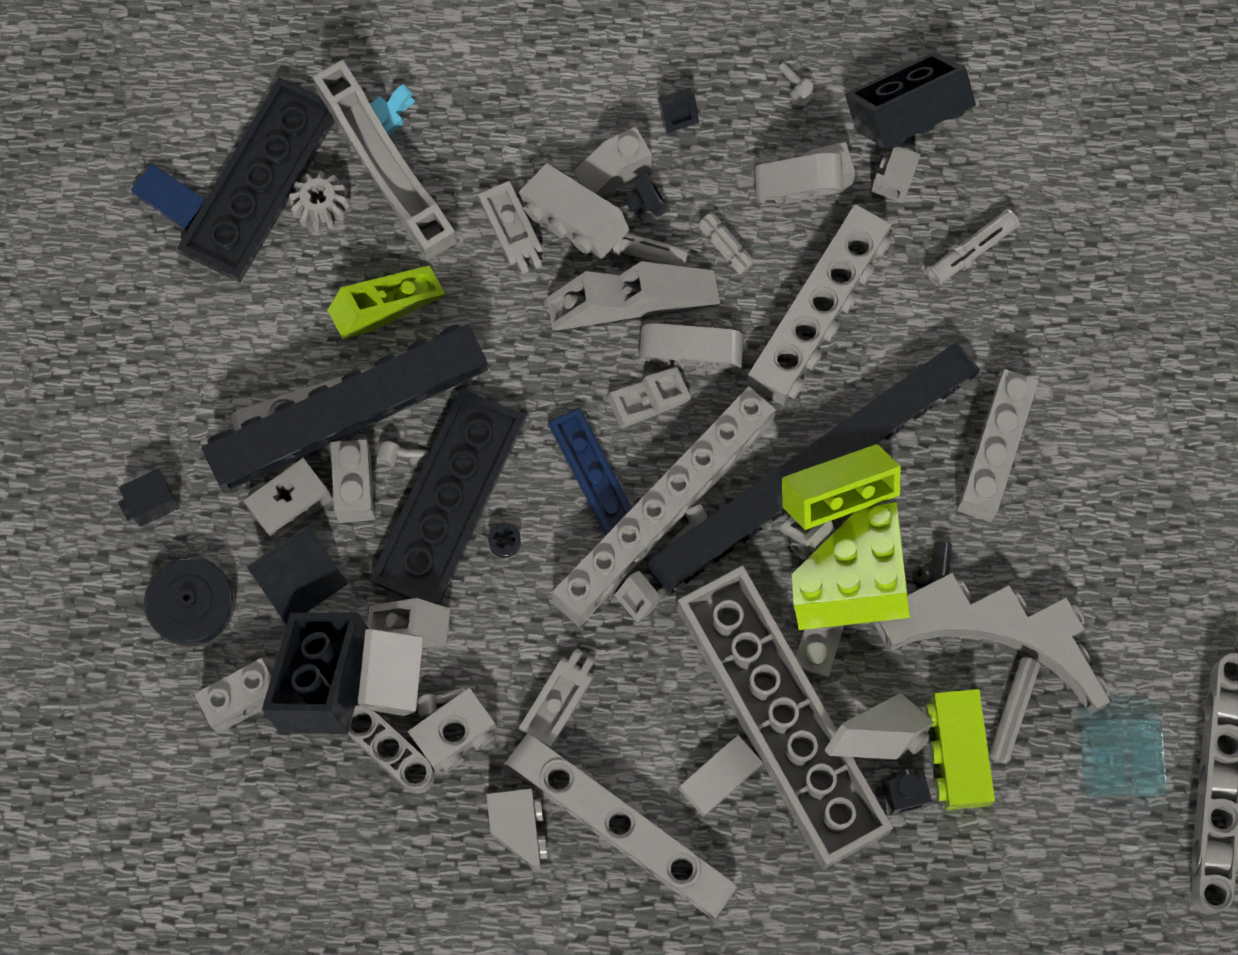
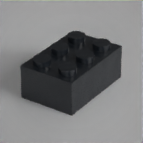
(910, 100)
(317, 674)

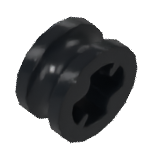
(500, 530)

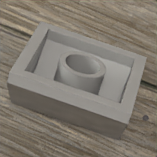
(390, 673)

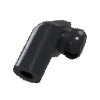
(936, 568)

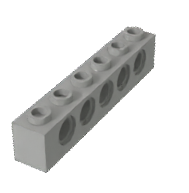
(859, 230)

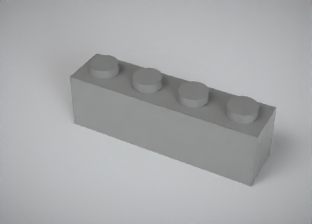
(997, 445)

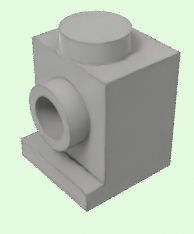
(896, 173)
(807, 541)

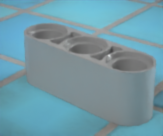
(799, 178)
(691, 346)
(402, 762)

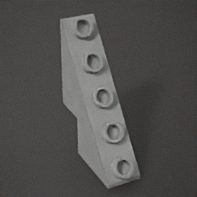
(637, 292)

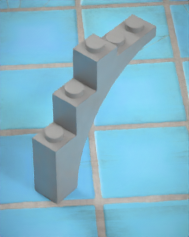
(1002, 618)

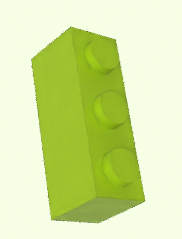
(841, 486)
(960, 750)

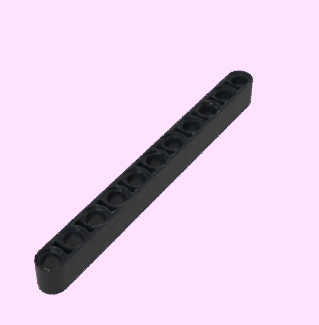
(763, 501)

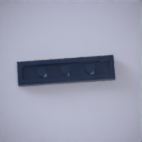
(590, 468)

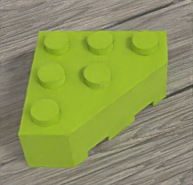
(854, 573)

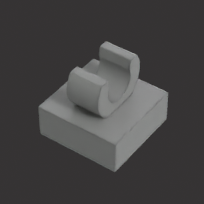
(639, 595)

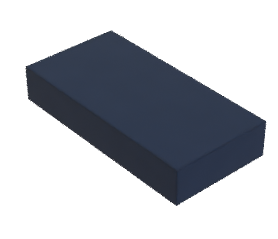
(168, 196)

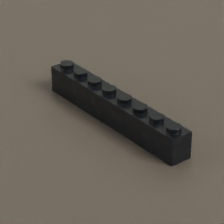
(345, 407)

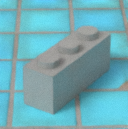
(573, 211)

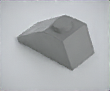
(882, 731)

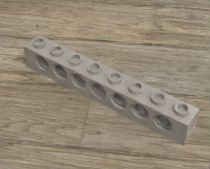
(663, 507)

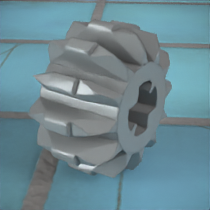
(321, 212)

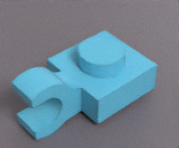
(389, 112)

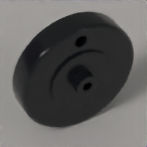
(189, 601)

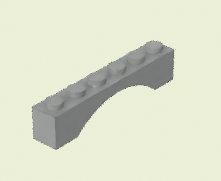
(383, 161)

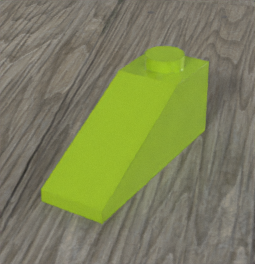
(380, 301)

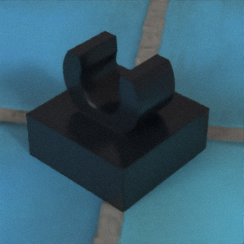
(678, 110)
(646, 198)

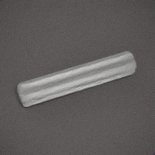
(1014, 710)

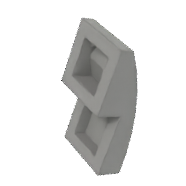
(650, 397)
(720, 775)

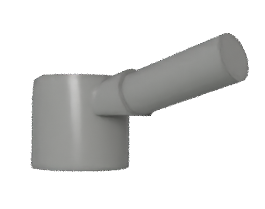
(803, 87)
(389, 451)
(695, 516)
(428, 703)

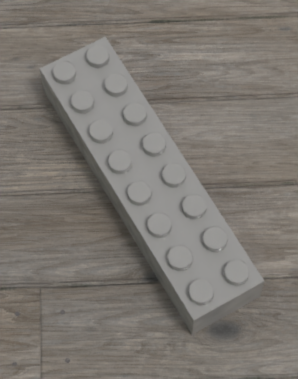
(782, 717)

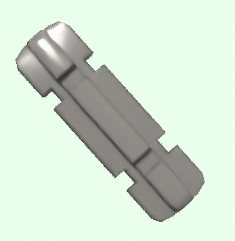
(726, 243)

